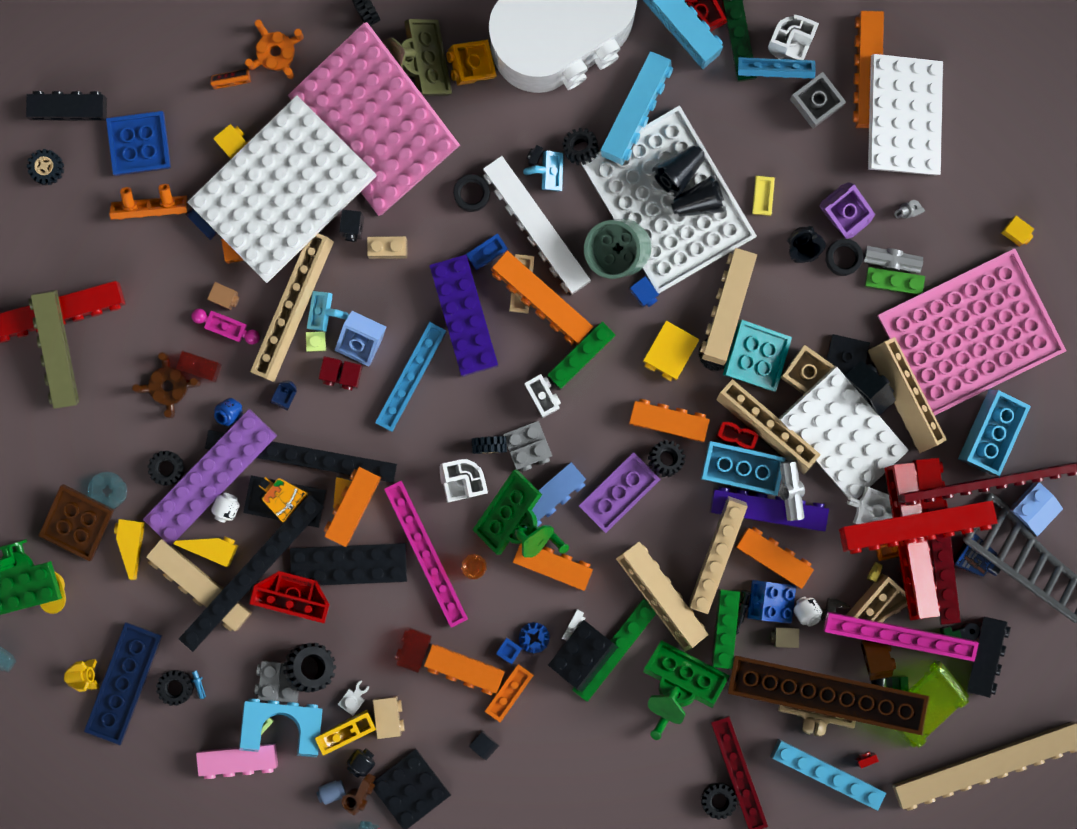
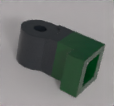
(967, 631)
(894, 682)

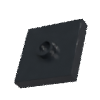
(847, 352)

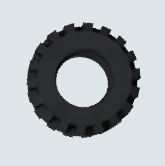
(325, 667)

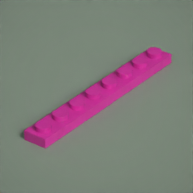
(426, 554)
(900, 636)

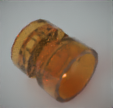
(474, 566)

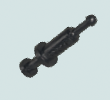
(742, 609)

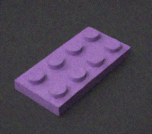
(619, 492)

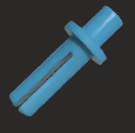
(197, 680)

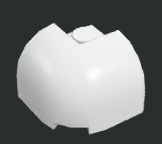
(792, 37)
(462, 480)

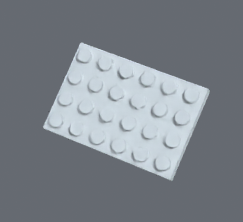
(905, 115)
(845, 432)

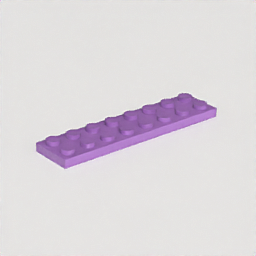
(210, 477)

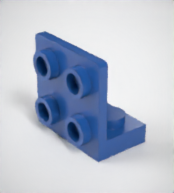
(771, 601)

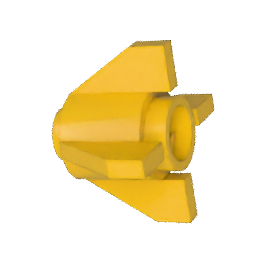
(81, 675)

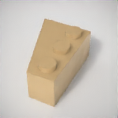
(880, 601)

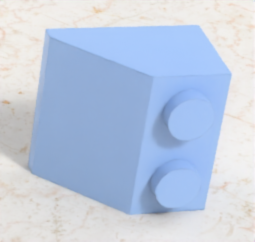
(360, 338)
(1036, 508)

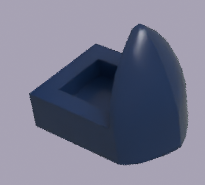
(284, 394)

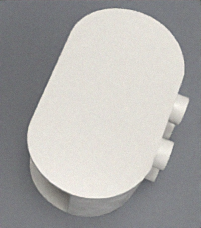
(556, 41)

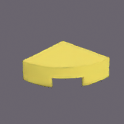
(875, 572)

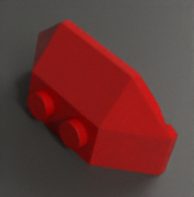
(291, 596)

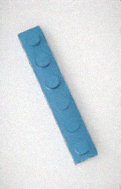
(411, 376)

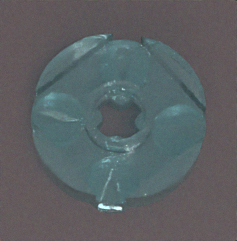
(115, 483)

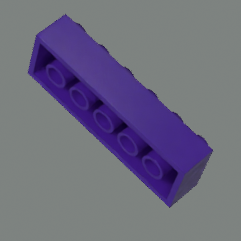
(463, 315)

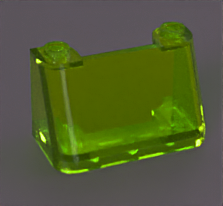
(945, 698)

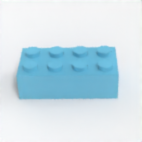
(994, 432)
(742, 468)

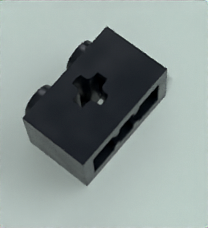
(351, 225)

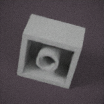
(817, 100)

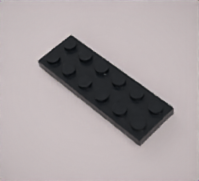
(351, 564)

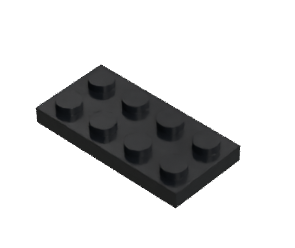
(255, 505)

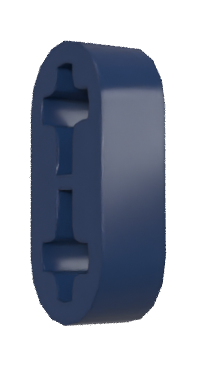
(201, 223)

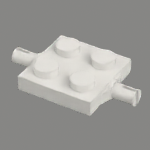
(871, 507)

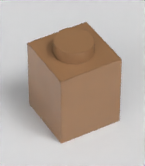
(223, 296)

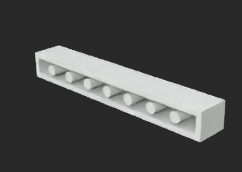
(536, 225)

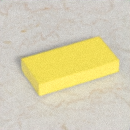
(763, 195)

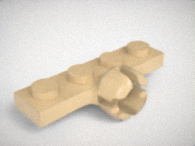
(818, 720)

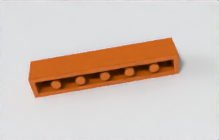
(868, 42)
(542, 298)

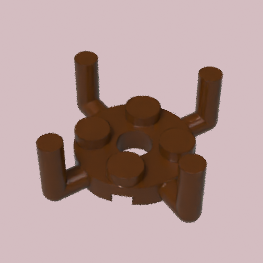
(156, 382)

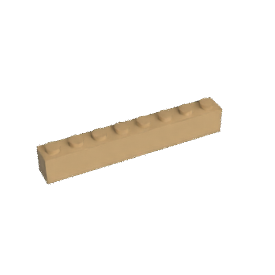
(291, 307)

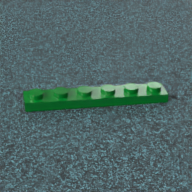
(623, 639)

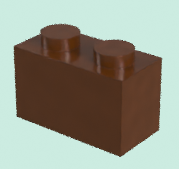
(878, 659)

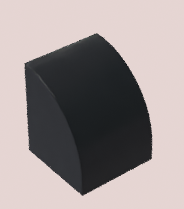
(483, 745)

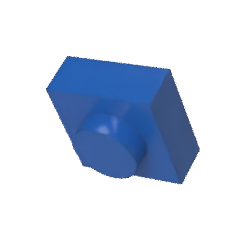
(509, 650)

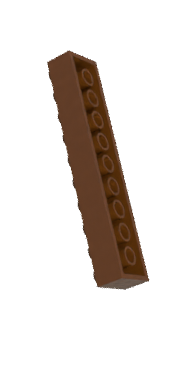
(829, 695)

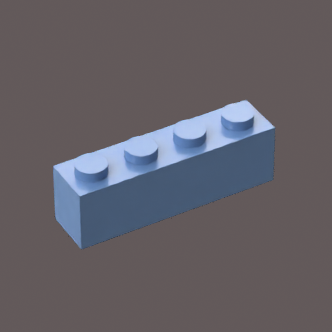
(558, 491)

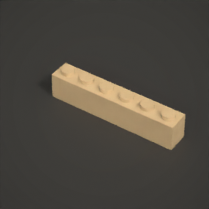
(729, 307)
(909, 397)
(767, 426)
(718, 555)
(193, 581)
(662, 596)

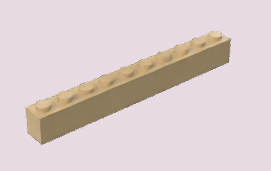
(986, 766)

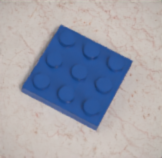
(138, 143)

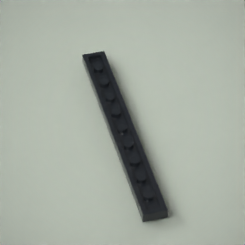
(317, 458)
(251, 573)

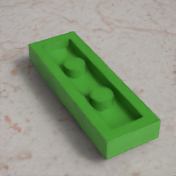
(894, 281)

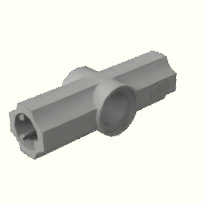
(893, 259)
(791, 490)

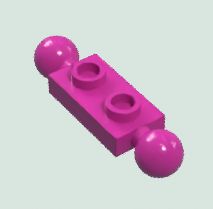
(225, 326)

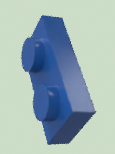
(487, 252)

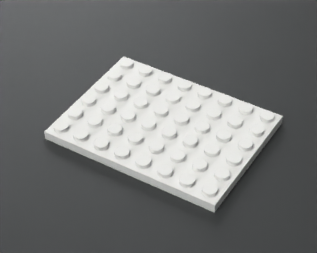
(282, 189)
(631, 192)

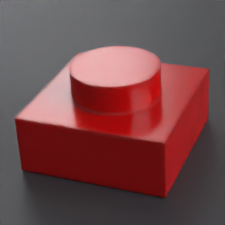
(866, 759)

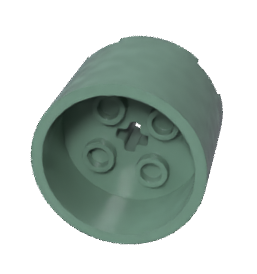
(602, 250)

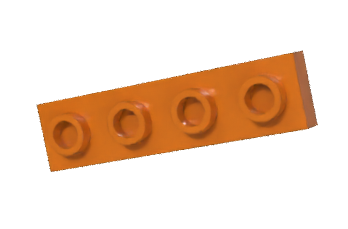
(148, 207)

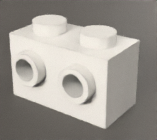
(542, 396)

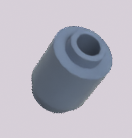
(331, 792)

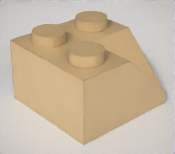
(806, 370)

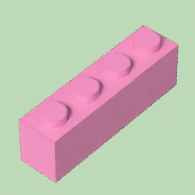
(232, 760)

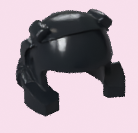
(805, 245)

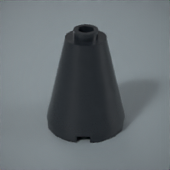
(679, 169)
(700, 199)

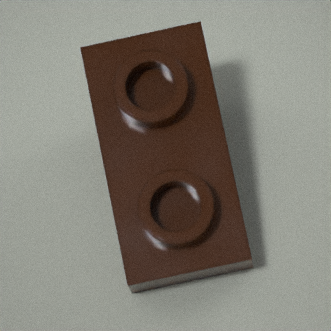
(359, 795)

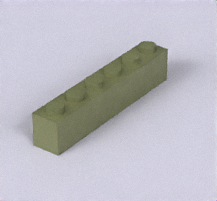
(54, 348)

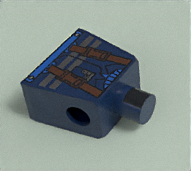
(973, 562)

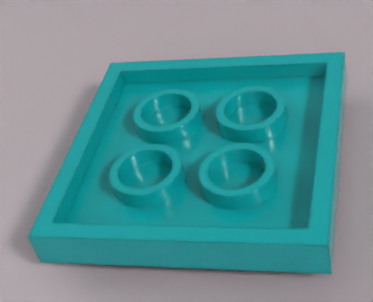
(757, 355)

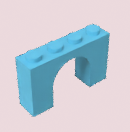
(306, 718)

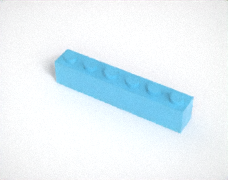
(636, 108)
(828, 774)

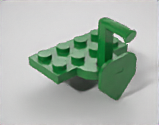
(512, 520)
(23, 582)
(682, 677)

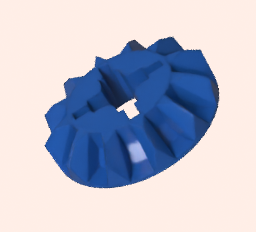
(533, 628)

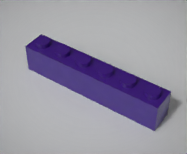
(771, 510)

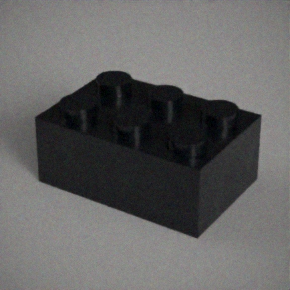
(582, 656)

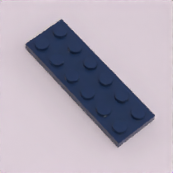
(123, 683)

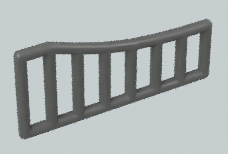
(1014, 572)

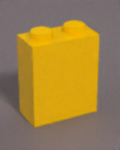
(670, 351)

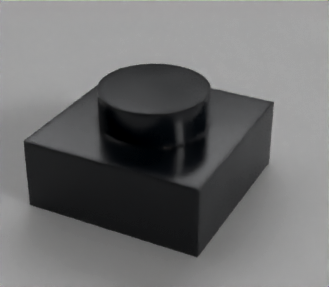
(534, 155)

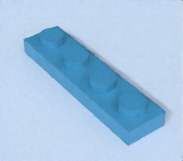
(776, 68)

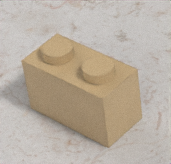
(387, 247)
(388, 717)

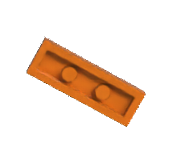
(509, 693)

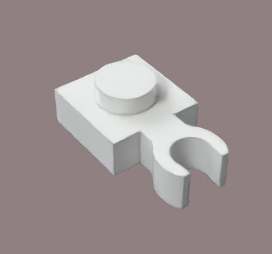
(574, 623)
(352, 699)

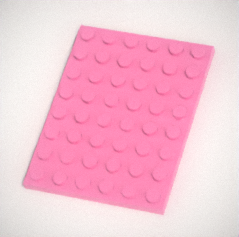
(378, 115)
(973, 331)

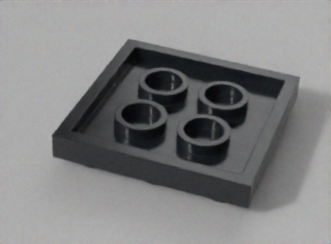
(410, 789)

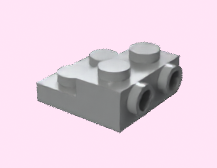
(528, 446)
(274, 683)

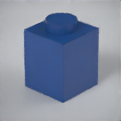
(644, 292)

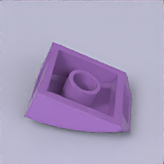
(847, 210)

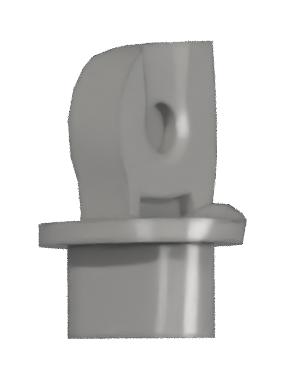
(909, 210)

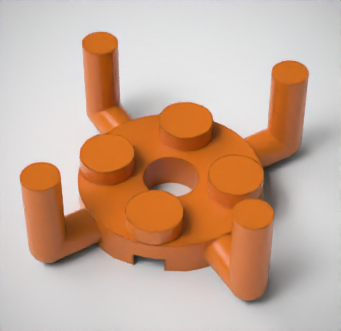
(272, 40)

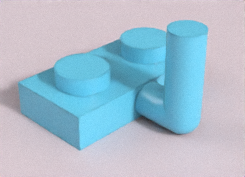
(551, 171)
(320, 311)

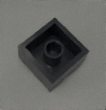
(871, 386)

